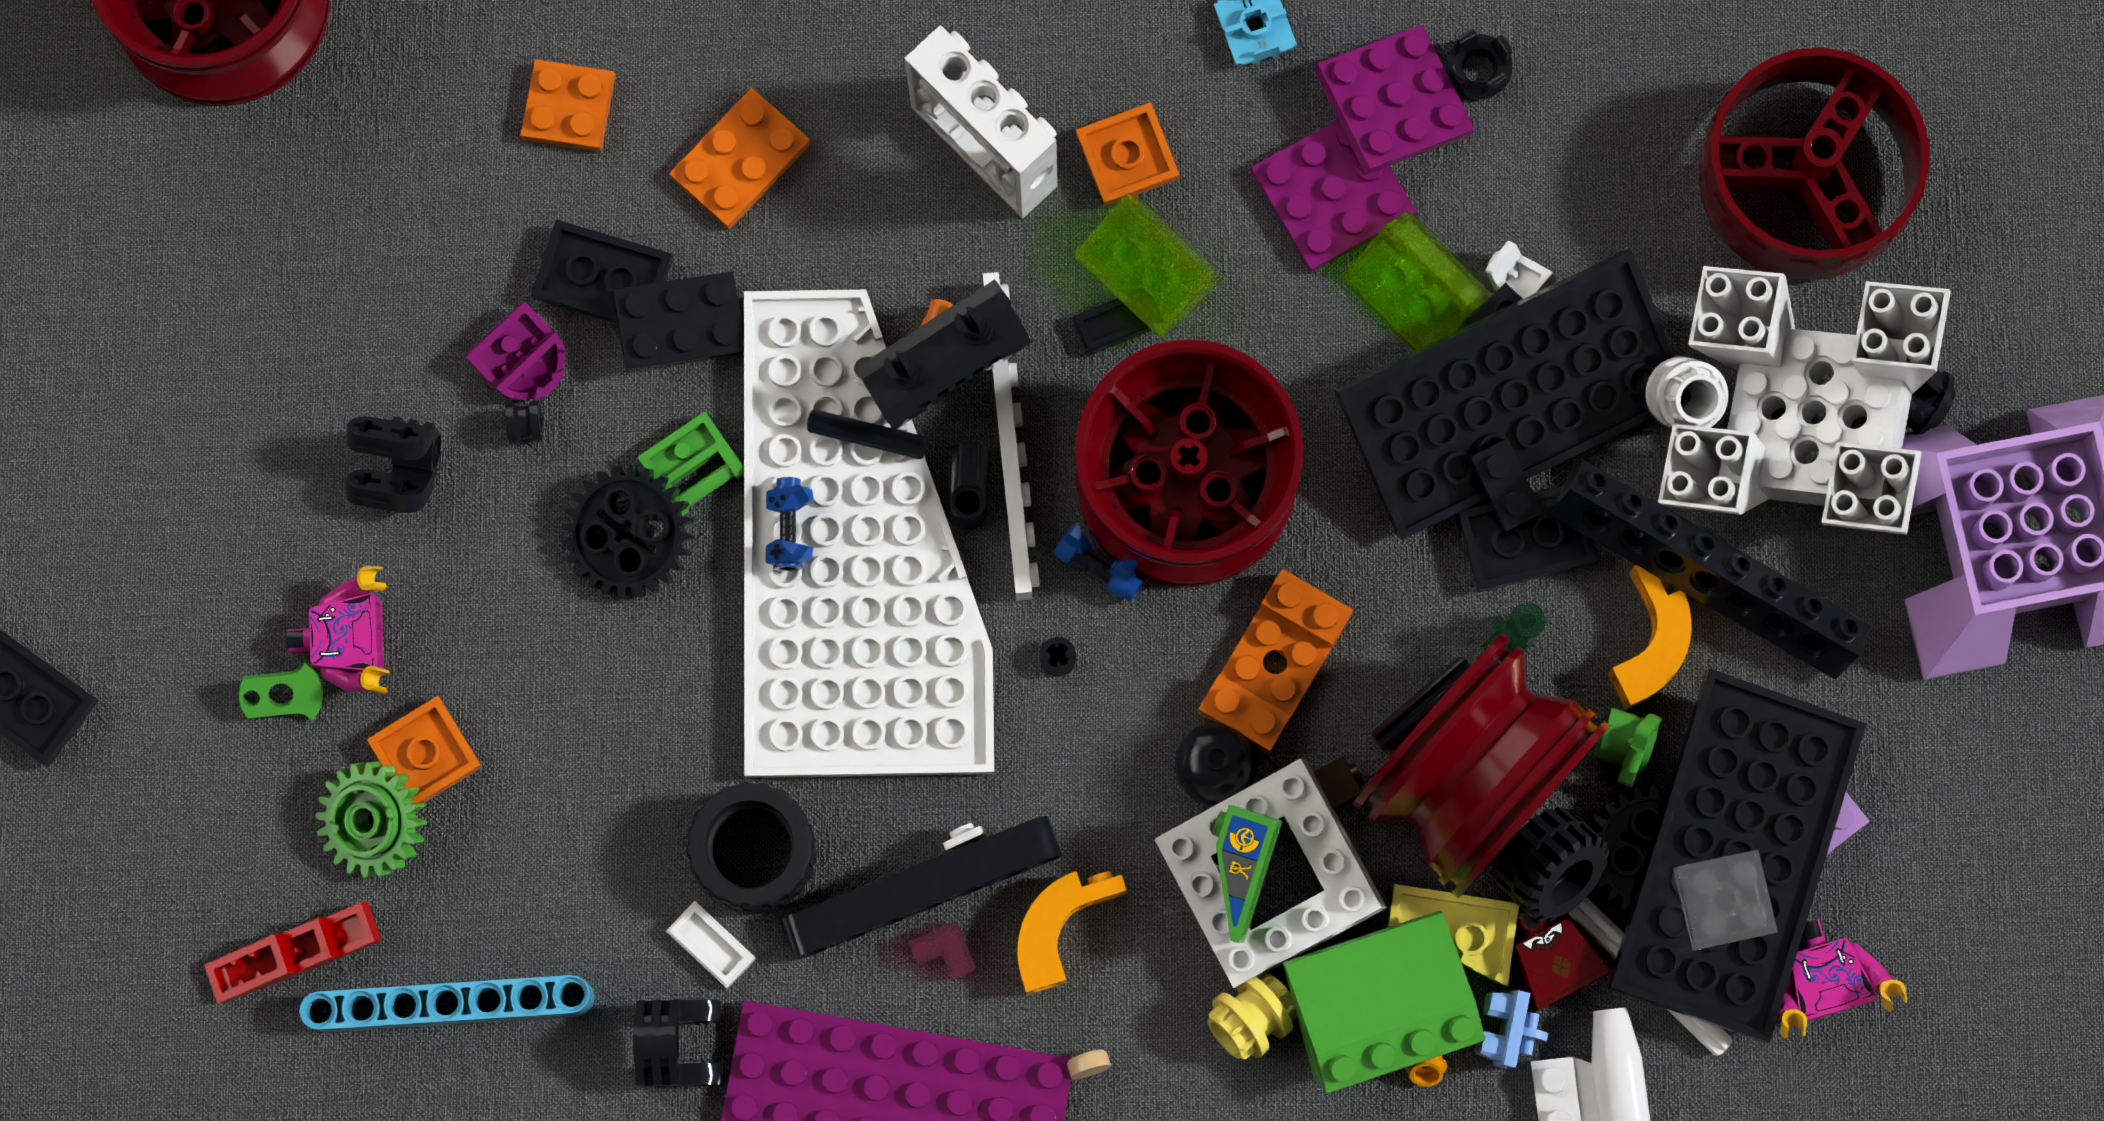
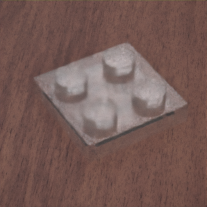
(1725, 900)

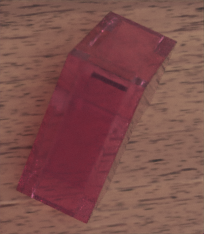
(944, 943)

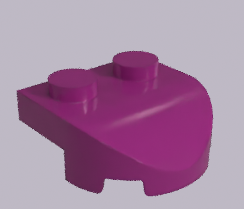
(520, 355)

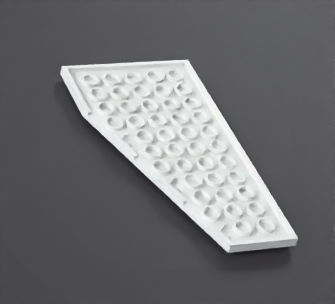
(877, 641)

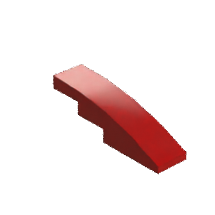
(292, 952)

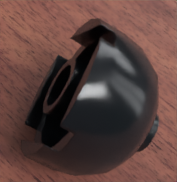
(1215, 763)

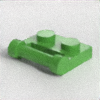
(689, 450)

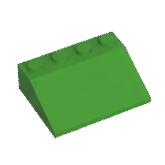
(1383, 1002)

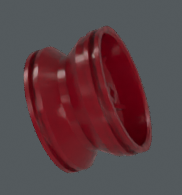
(264, 55)
(1224, 456)
(1480, 764)

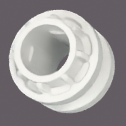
(1667, 384)

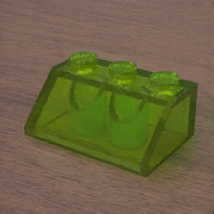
(1148, 265)
(1415, 283)

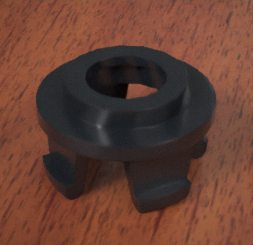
(1494, 49)
(1935, 402)

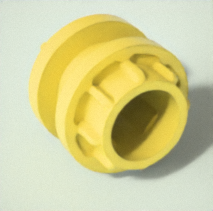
(1247, 1020)

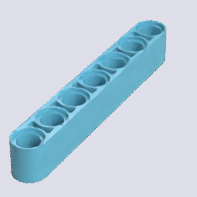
(428, 997)

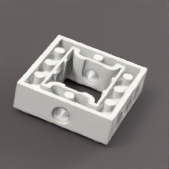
(946, 94)
(1348, 888)

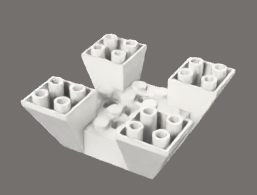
(1859, 472)

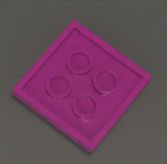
(1394, 99)
(1327, 197)

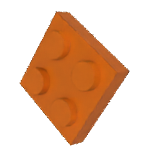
(568, 105)
(1127, 154)
(427, 749)

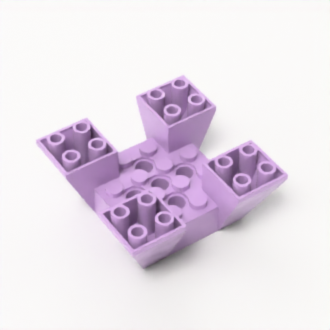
(1972, 617)

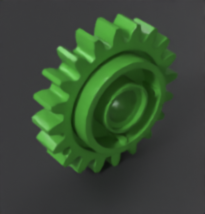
(394, 813)

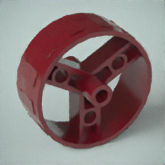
(1815, 160)

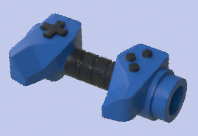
(786, 499)
(1119, 577)

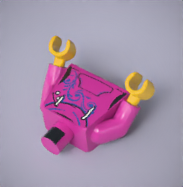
(346, 634)
(1832, 979)

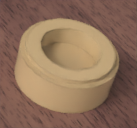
(1088, 1064)

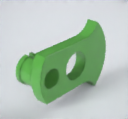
(306, 690)

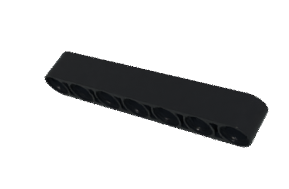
(921, 887)

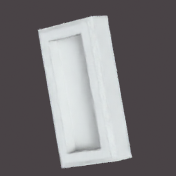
(711, 944)

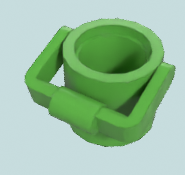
(1628, 743)

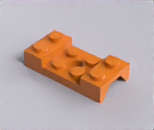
(1301, 627)

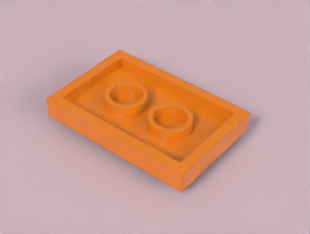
(740, 158)

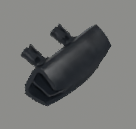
(944, 354)

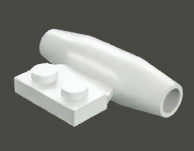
(1600, 1090)

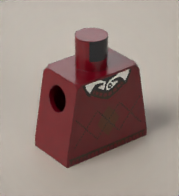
(1555, 961)

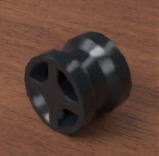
(524, 422)

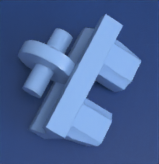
(1505, 1046)

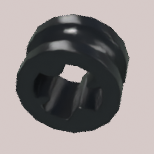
(1045, 657)

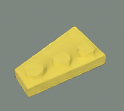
(1479, 926)

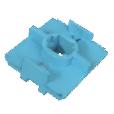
(1254, 46)

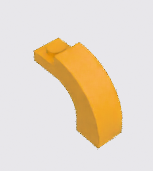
(1669, 642)
(1041, 927)

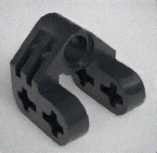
(414, 457)
(658, 1043)

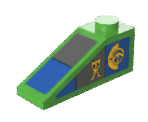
(1243, 859)

